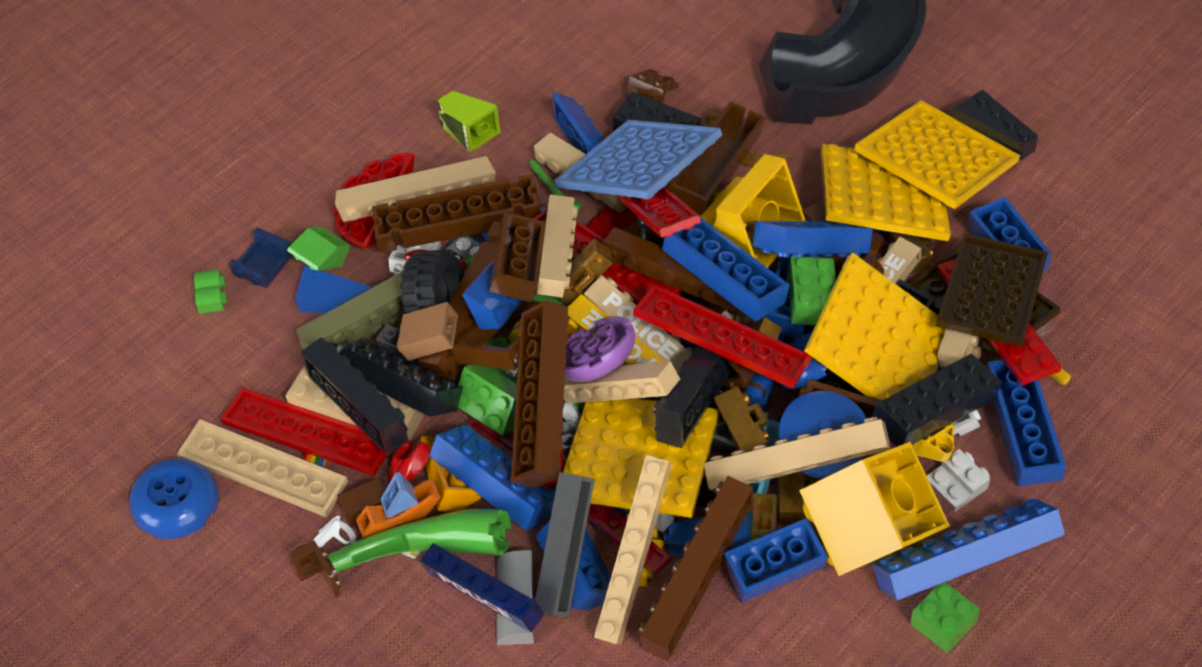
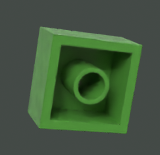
(945, 616)

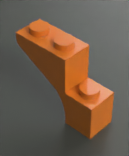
(373, 519)

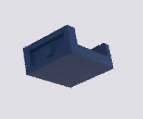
(262, 259)

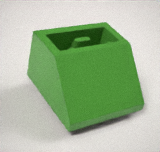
(319, 249)

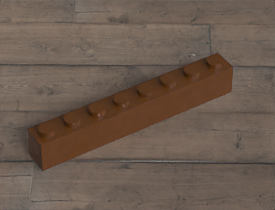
(653, 262)

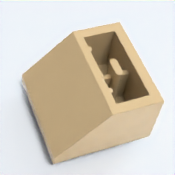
(957, 346)

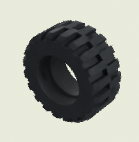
(430, 279)

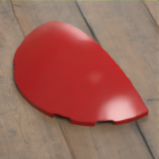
(362, 231)

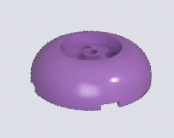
(600, 354)

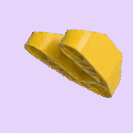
(930, 445)

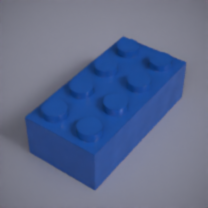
(1003, 223)

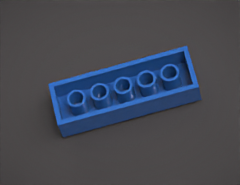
(811, 238)
(727, 269)
(1027, 429)
(489, 475)

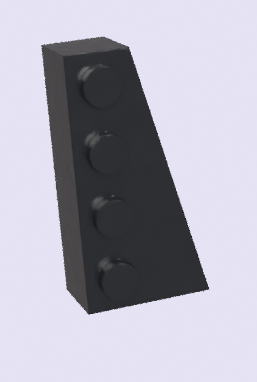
(997, 123)

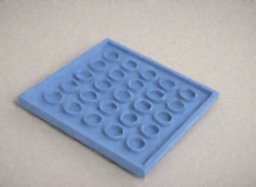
(638, 158)

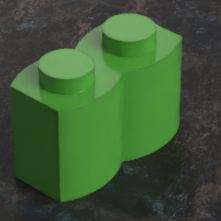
(209, 291)

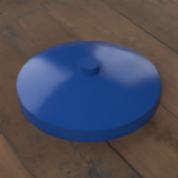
(815, 413)

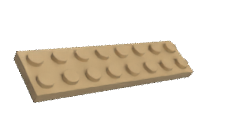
(263, 468)

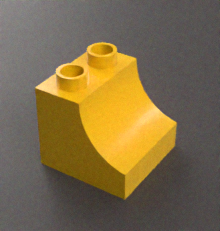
(760, 196)
(873, 508)

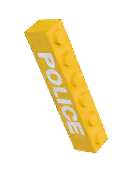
(584, 313)

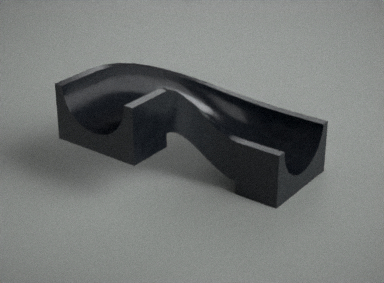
(844, 64)

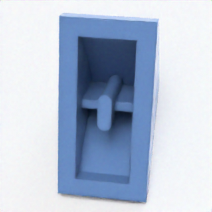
(398, 496)

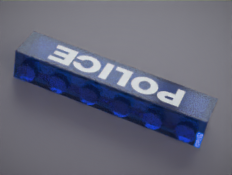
(482, 587)

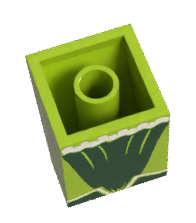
(468, 119)

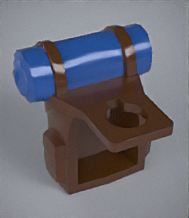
(748, 381)

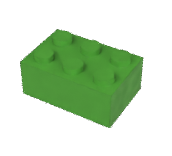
(809, 287)
(488, 398)

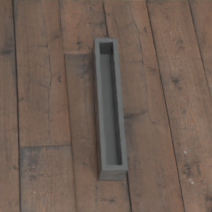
(564, 544)

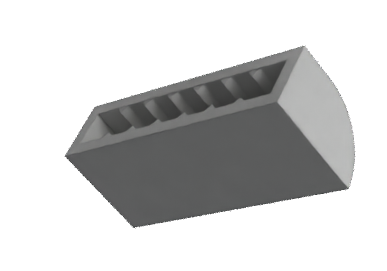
(517, 572)

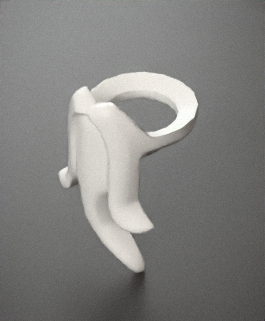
(332, 529)

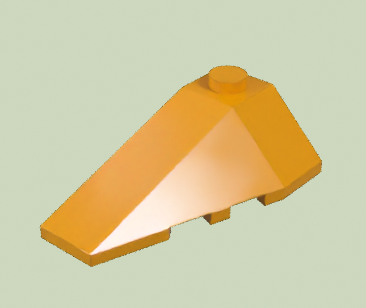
(453, 492)

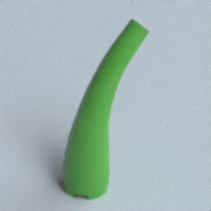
(458, 531)

